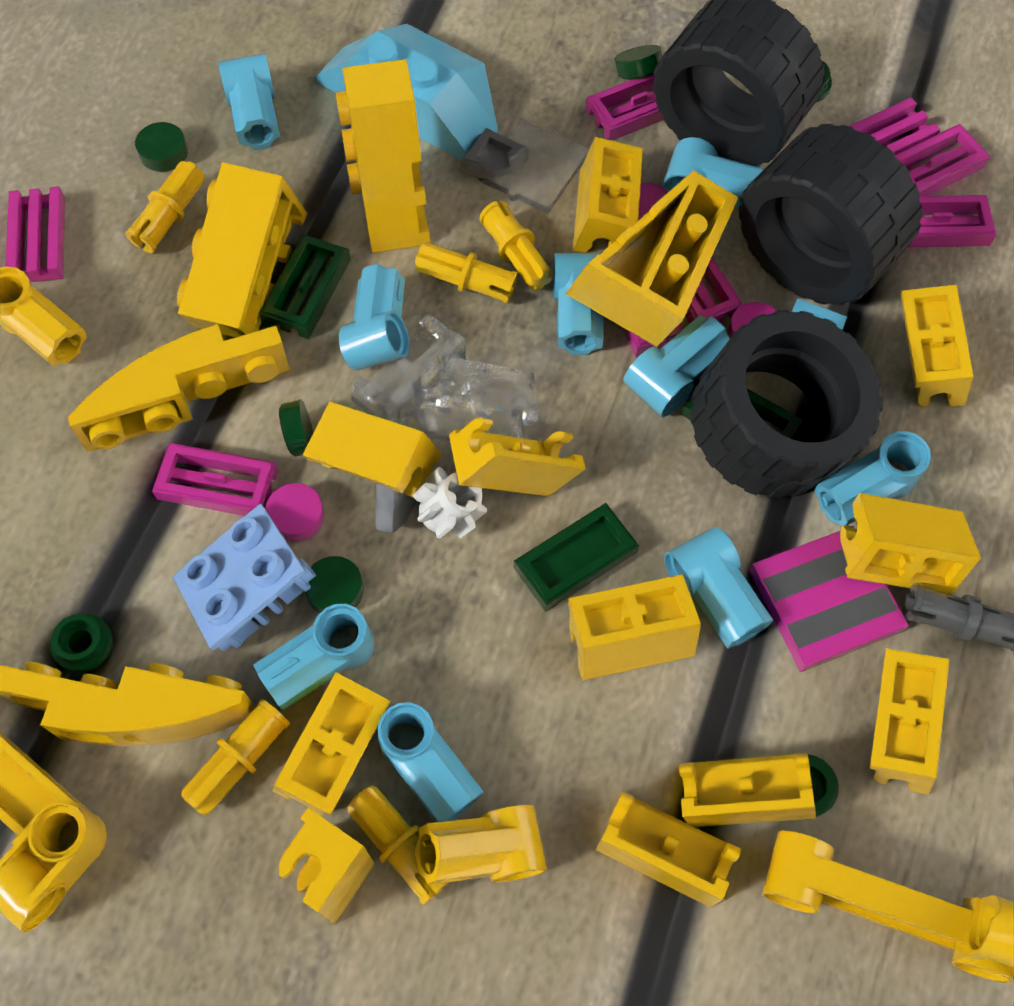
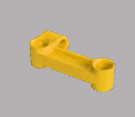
(35, 869)
(978, 932)

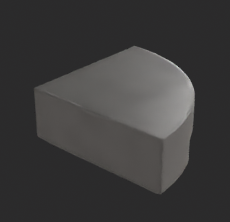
(493, 156)
(391, 508)

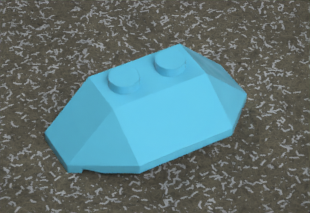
(446, 83)

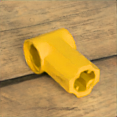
(37, 319)
(496, 845)

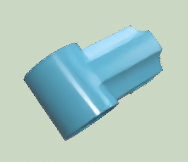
(250, 95)
(702, 157)
(577, 325)
(377, 326)
(669, 374)
(875, 476)
(715, 582)
(309, 658)
(429, 768)

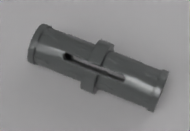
(962, 616)

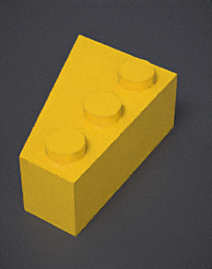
(386, 152)
(238, 249)
(659, 261)

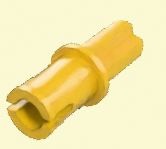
(166, 206)
(516, 244)
(466, 272)
(234, 758)
(392, 838)

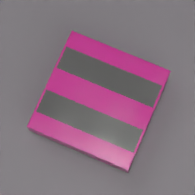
(819, 607)

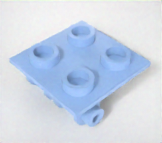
(239, 578)

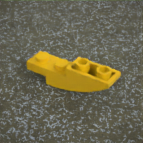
(157, 387)
(140, 710)

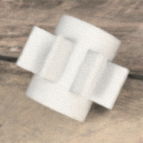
(448, 505)

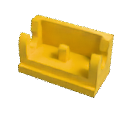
(607, 192)
(937, 343)
(372, 449)
(512, 462)
(908, 544)
(633, 626)
(909, 719)
(331, 745)
(747, 790)
(668, 850)
(334, 867)

